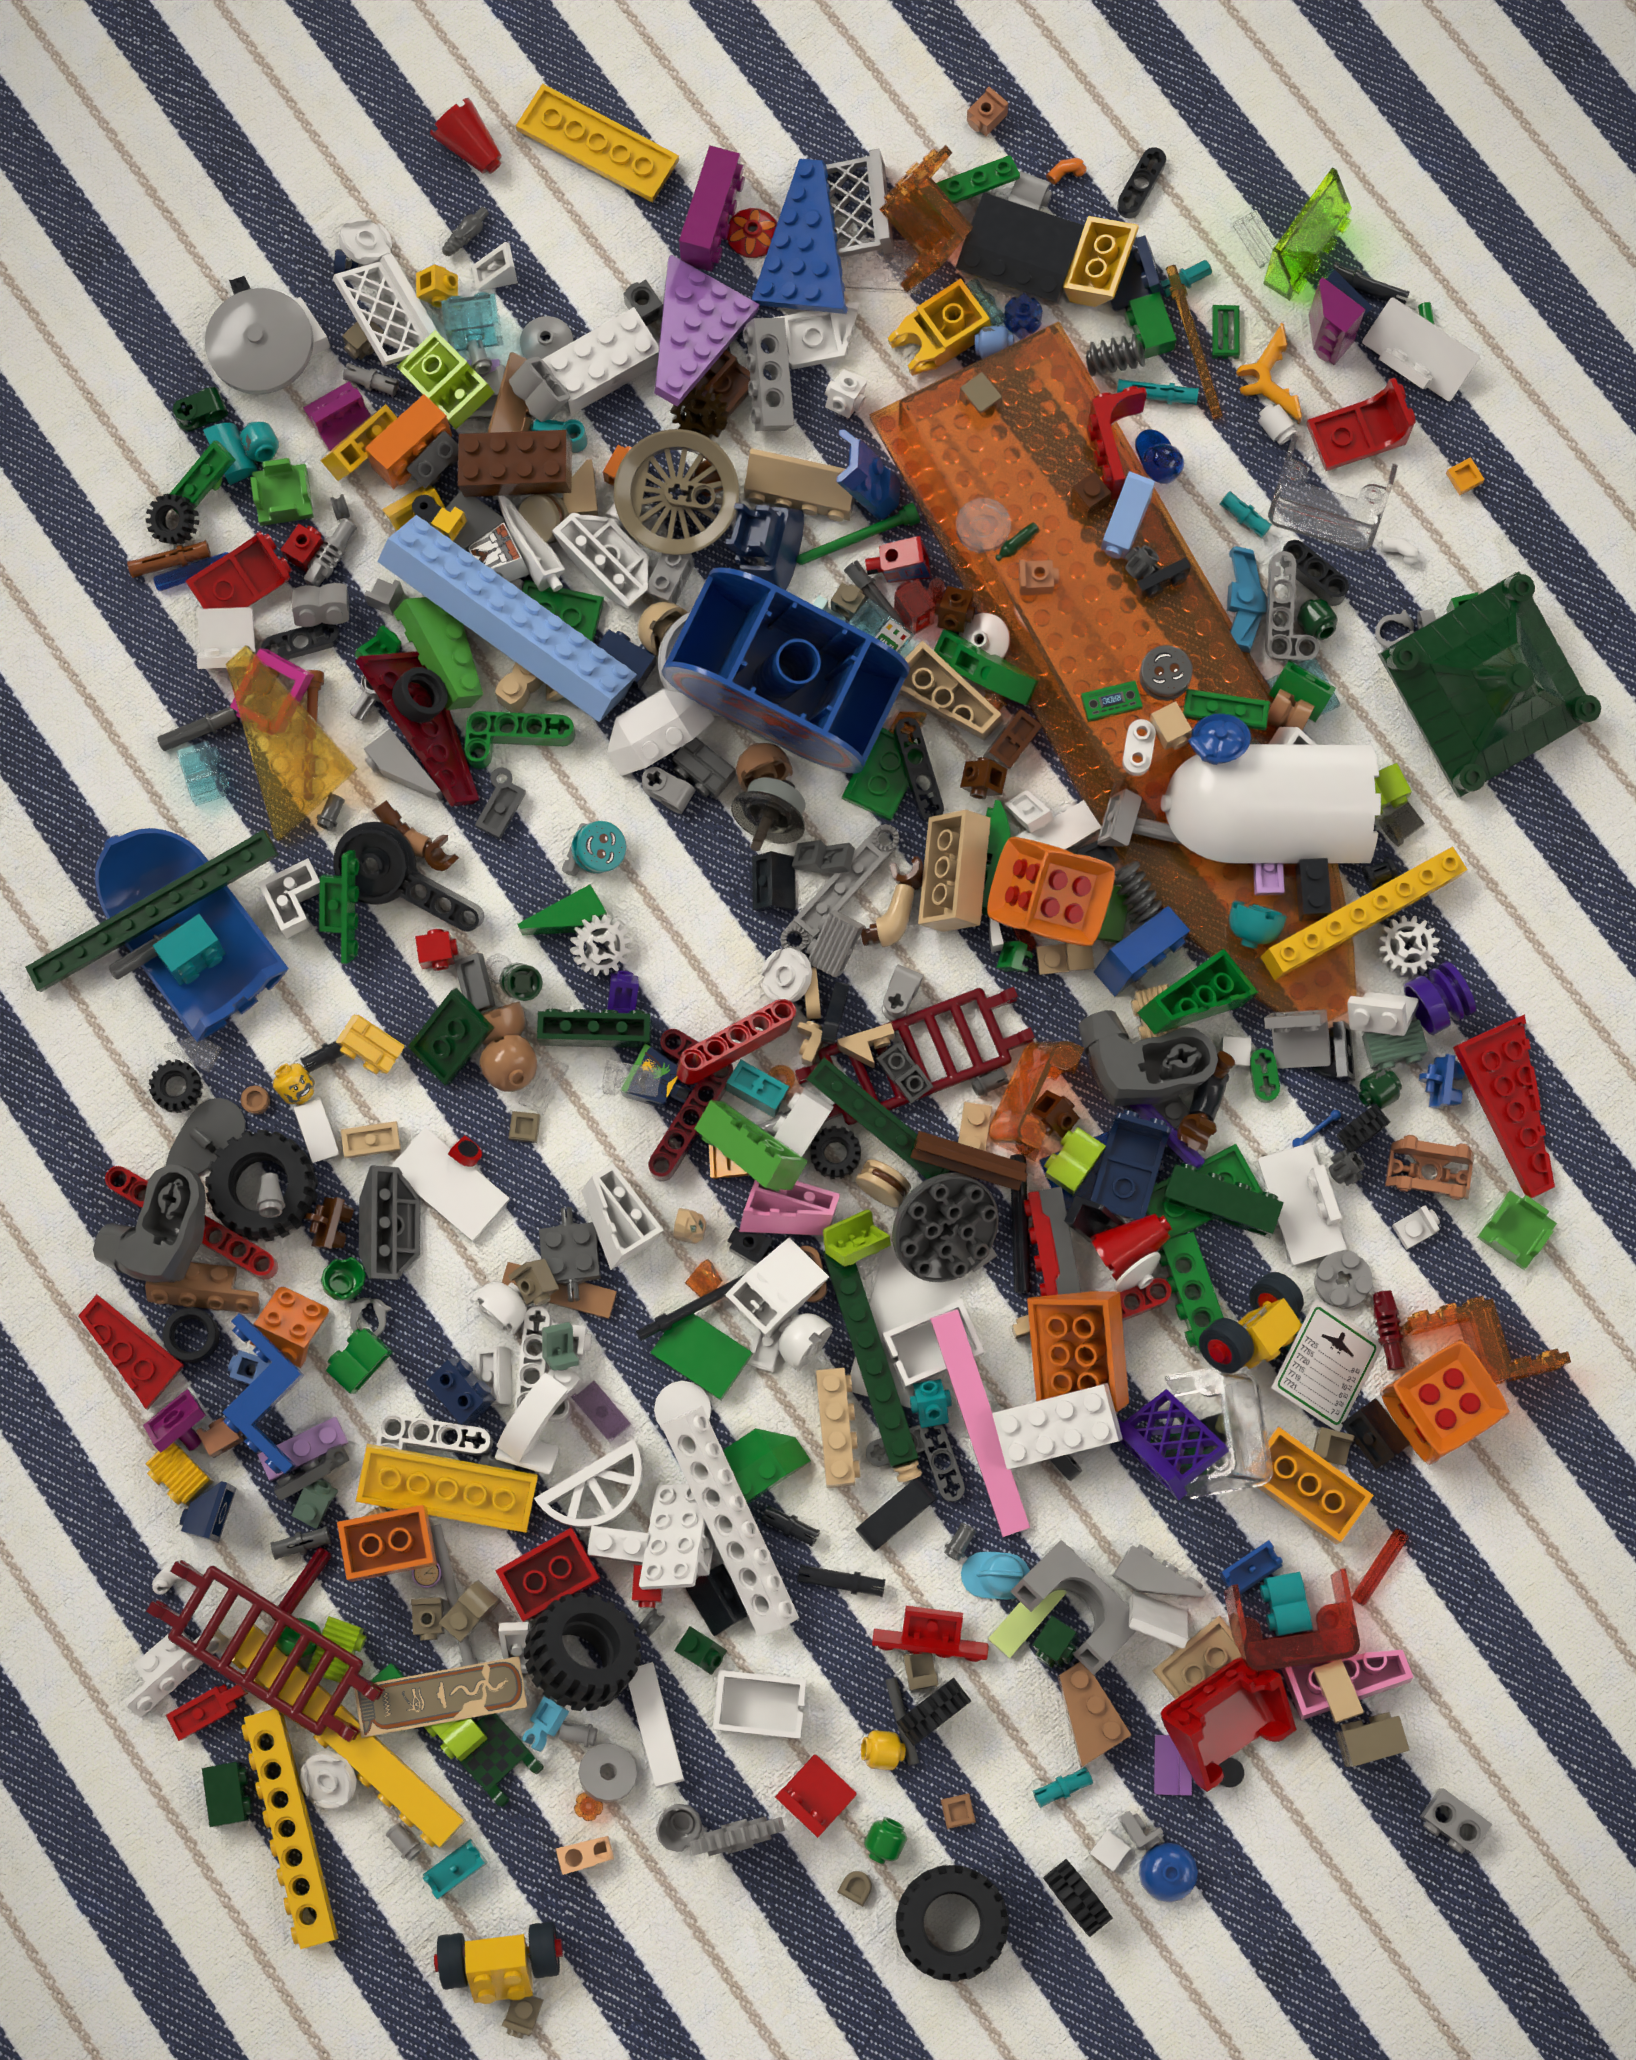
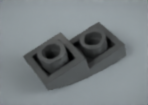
(904, 1072)

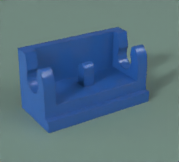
(1252, 1567)

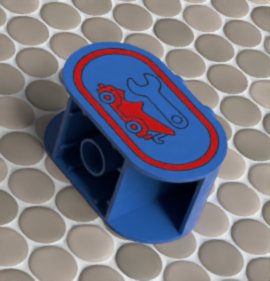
(786, 670)

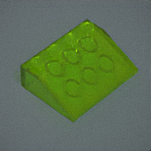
(1309, 237)

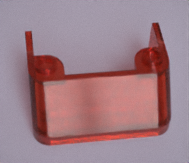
(1333, 1641)

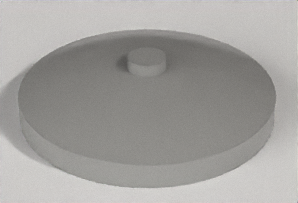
(259, 341)

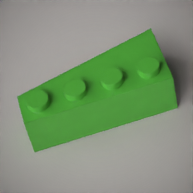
(442, 649)
(750, 1147)

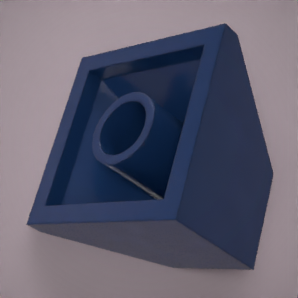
(208, 1512)

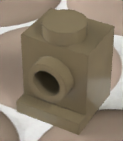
(356, 341)
(847, 600)
(535, 1282)
(435, 1608)

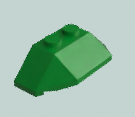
(763, 1461)

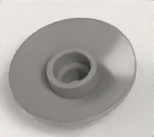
(534, 346)

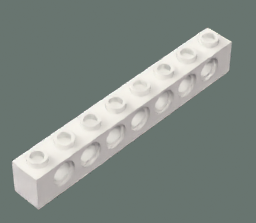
(730, 1521)

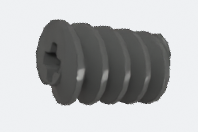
(1115, 355)
(1136, 892)

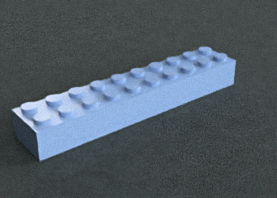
(507, 617)

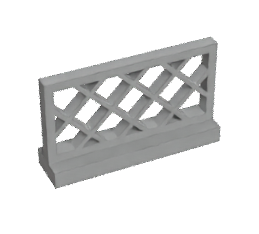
(878, 189)

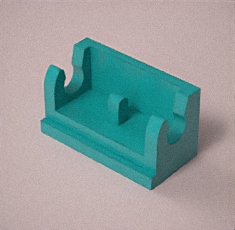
(757, 1088)
(454, 1869)

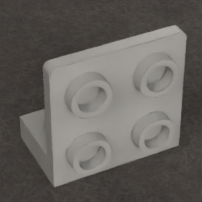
(1300, 1038)

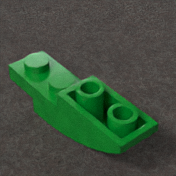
(985, 669)
(998, 837)

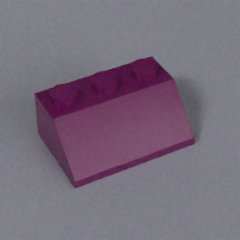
(1333, 321)

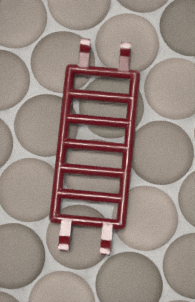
(928, 1015)
(246, 1681)

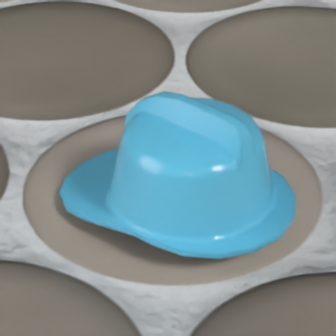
(993, 1574)

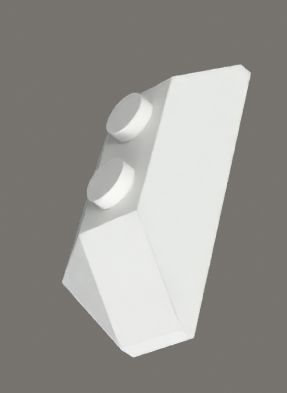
(605, 556)
(655, 729)

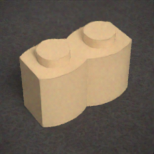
(515, 688)

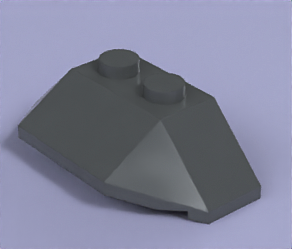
(388, 1223)

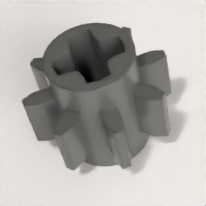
(1141, 562)
(1346, 1167)

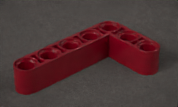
(692, 1105)

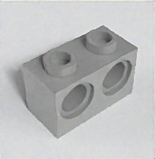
(1458, 1815)

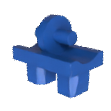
(1440, 1081)

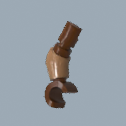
(421, 844)

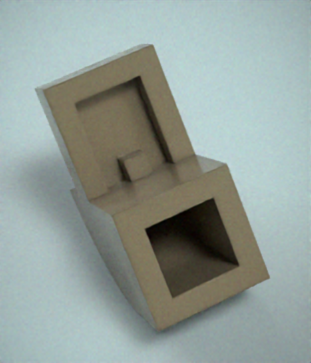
(469, 1610)

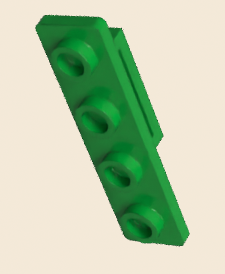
(980, 179)
(337, 905)

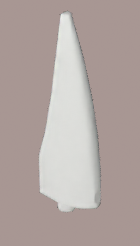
(536, 553)

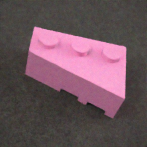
(794, 1211)

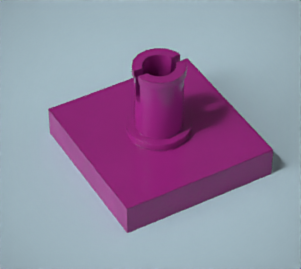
(176, 1422)

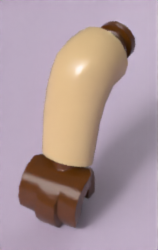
(894, 922)

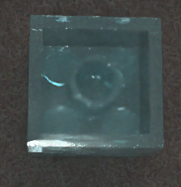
(472, 319)

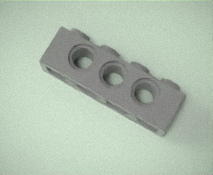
(773, 334)

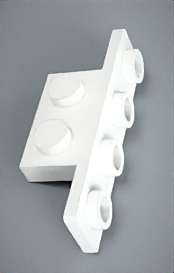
(164, 1670)

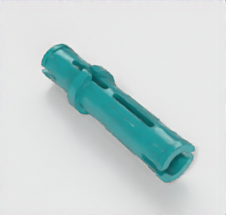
(1163, 392)

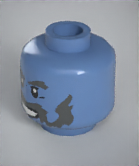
(991, 340)

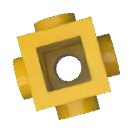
(436, 285)

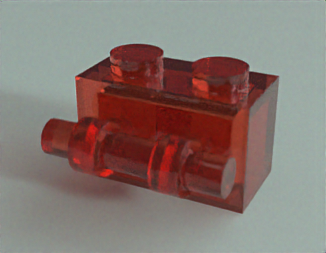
(916, 604)

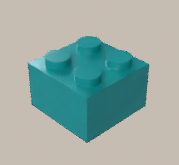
(189, 950)

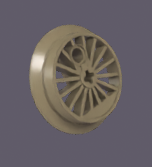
(631, 489)

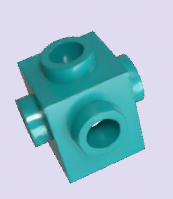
(930, 1397)

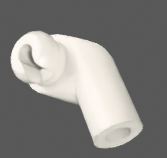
(1402, 546)
(164, 1580)

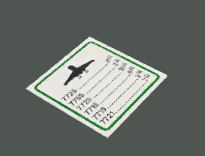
(1326, 1365)

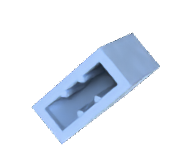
(1127, 515)

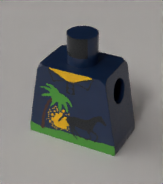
(669, 1082)

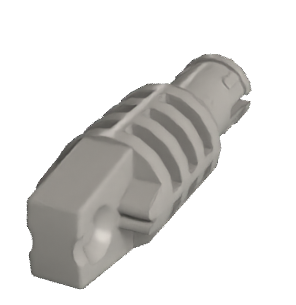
(329, 554)

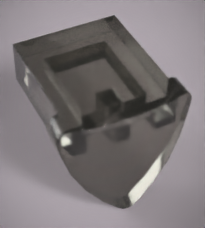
(1401, 824)

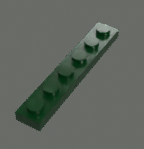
(870, 1115)

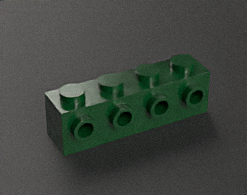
(593, 1029)
(1223, 1201)

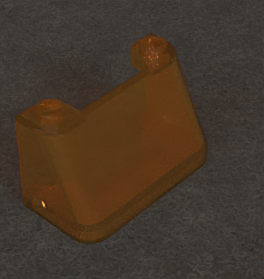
(1012, 1123)

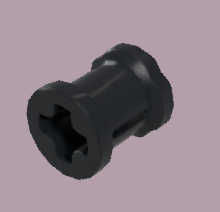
(1379, 873)

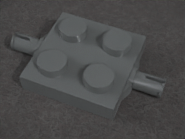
(571, 1253)

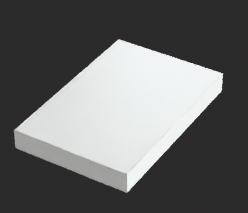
(1158, 1619)

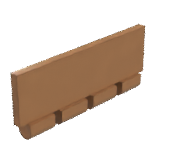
(510, 409)

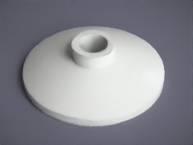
(994, 631)
(1139, 1273)

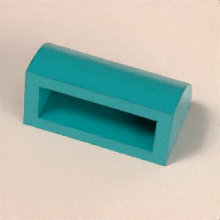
(229, 437)

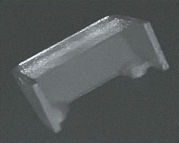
(1324, 512)
(1249, 1456)

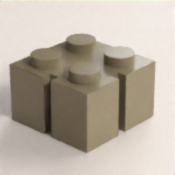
(1371, 1741)

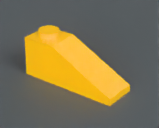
(351, 450)

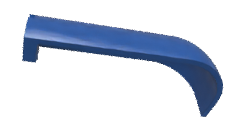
(151, 859)

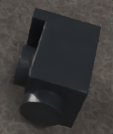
(752, 1254)

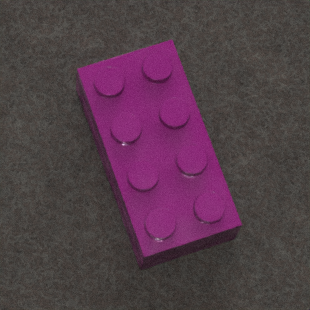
(711, 208)

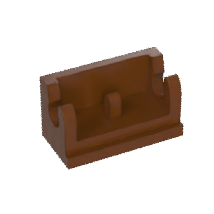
(1013, 739)

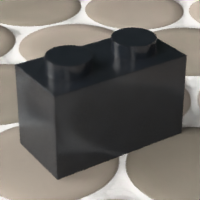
(1313, 889)

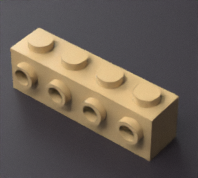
(835, 1427)

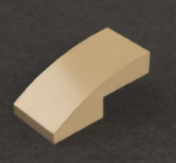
(1338, 1691)

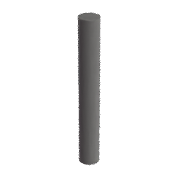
(899, 1712)

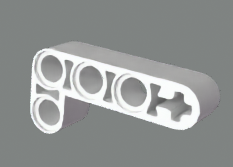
(530, 1362)
(435, 1439)

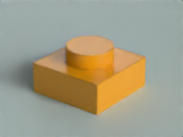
(1465, 476)

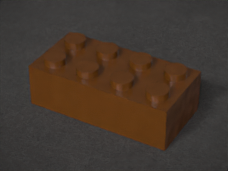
(515, 463)

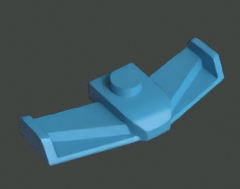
(1245, 598)

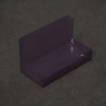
(601, 1411)

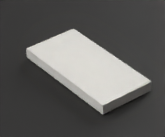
(449, 1187)

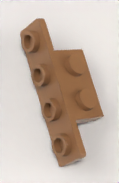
(205, 1287)

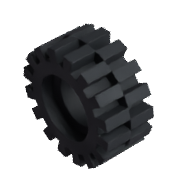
(158, 519)
(170, 1070)
(1363, 1128)
(830, 1136)

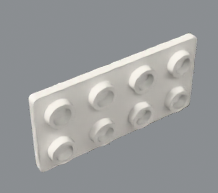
(1420, 350)
(1309, 1206)
(677, 1541)

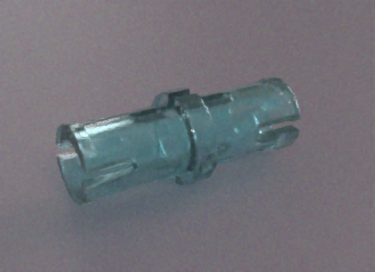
(986, 301)

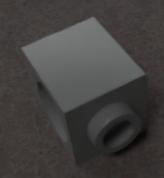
(649, 312)

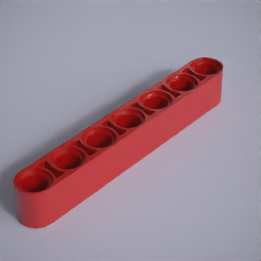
(224, 1247)

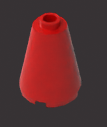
(468, 137)
(1130, 1242)

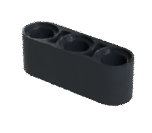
(1328, 575)
(896, 1513)

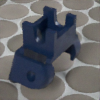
(768, 534)

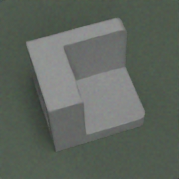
(384, 596)

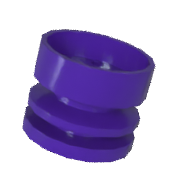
(1441, 997)

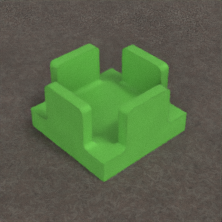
(281, 492)
(1518, 1229)

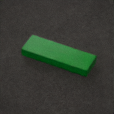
(204, 473)
(1202, 704)

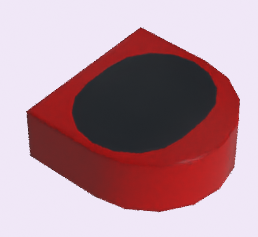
(466, 1152)

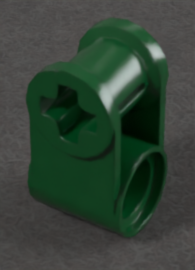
(202, 407)

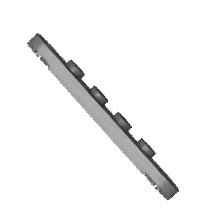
(841, 887)

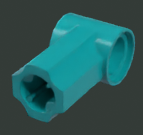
(572, 426)

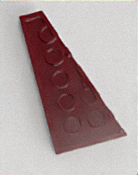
(433, 741)

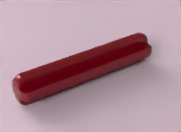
(304, 1581)

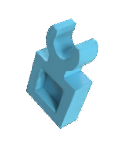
(546, 1720)

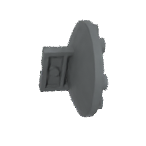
(945, 1225)

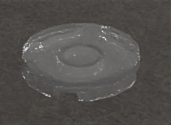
(983, 525)

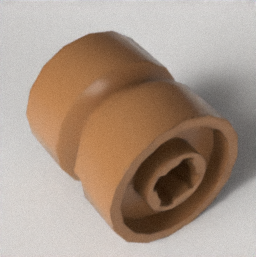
(1289, 712)

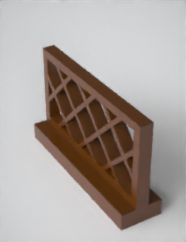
(969, 1161)

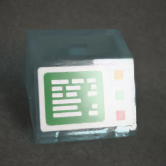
(882, 625)

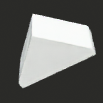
(495, 269)

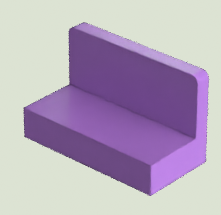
(1170, 1771)

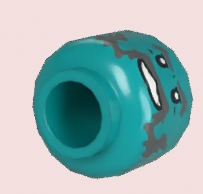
(259, 441)

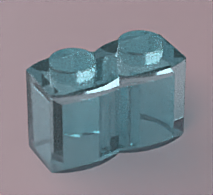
(202, 773)

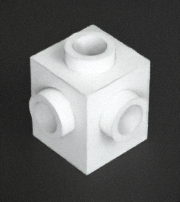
(846, 393)

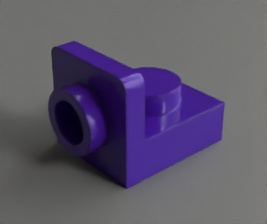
(623, 992)

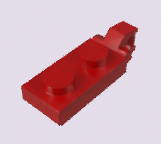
(204, 1710)

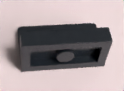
(773, 882)
(1090, 1218)
(1376, 1433)
(717, 1600)

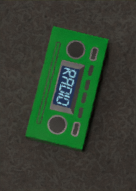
(1111, 701)

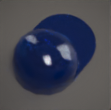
(1158, 457)

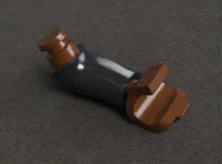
(1199, 1124)

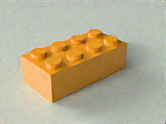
(1313, 1488)

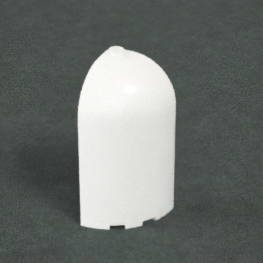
(1278, 804)

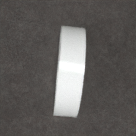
(588, 1475)

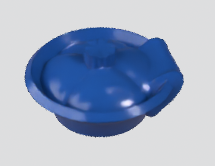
(1220, 738)

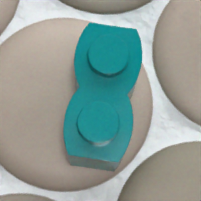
(1287, 1604)

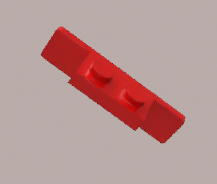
(931, 1632)

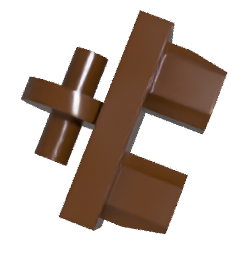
(326, 1221)

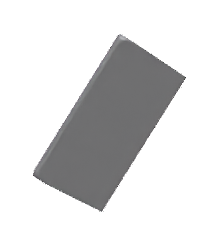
(1119, 819)

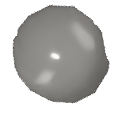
(678, 1827)

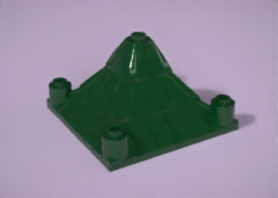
(1488, 684)

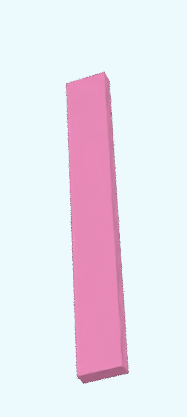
(979, 1422)

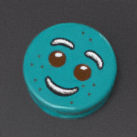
(598, 847)

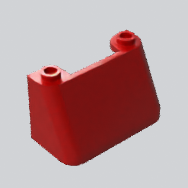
(1225, 1717)

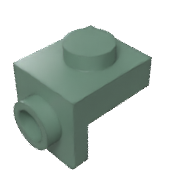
(558, 1346)
(314, 1502)

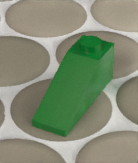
(565, 914)

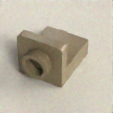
(522, 2016)

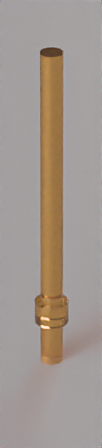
(1179, 293)

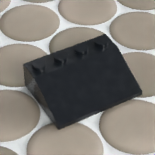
(1020, 247)

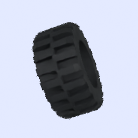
(238, 1157)
(560, 1674)
(992, 1929)

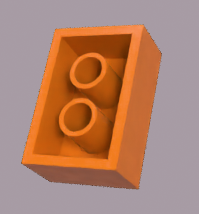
(405, 440)
(386, 1543)

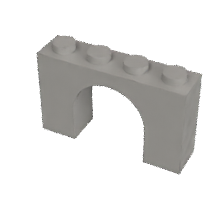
(1067, 1571)

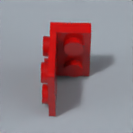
(816, 1795)

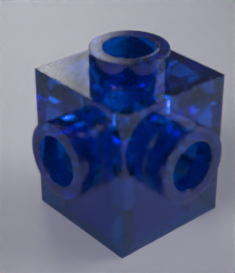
(1022, 316)

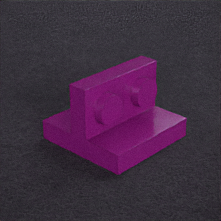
(337, 414)

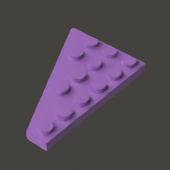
(696, 327)

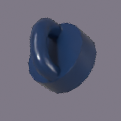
(340, 260)

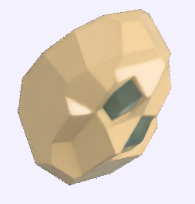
(689, 1226)

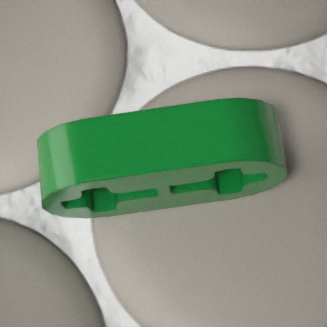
(1271, 1075)

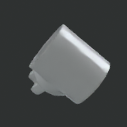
(365, 701)

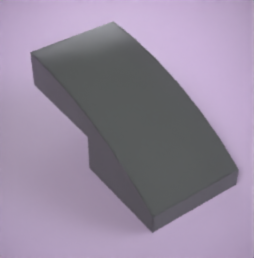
(819, 858)

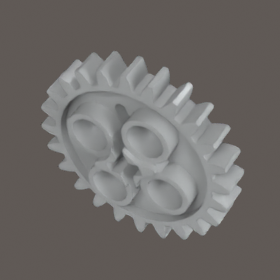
(737, 1836)

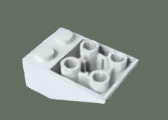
(777, 1287)

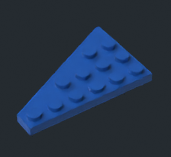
(803, 257)

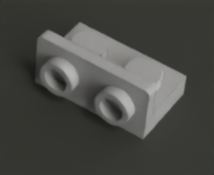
(670, 576)

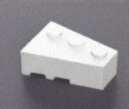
(619, 1216)

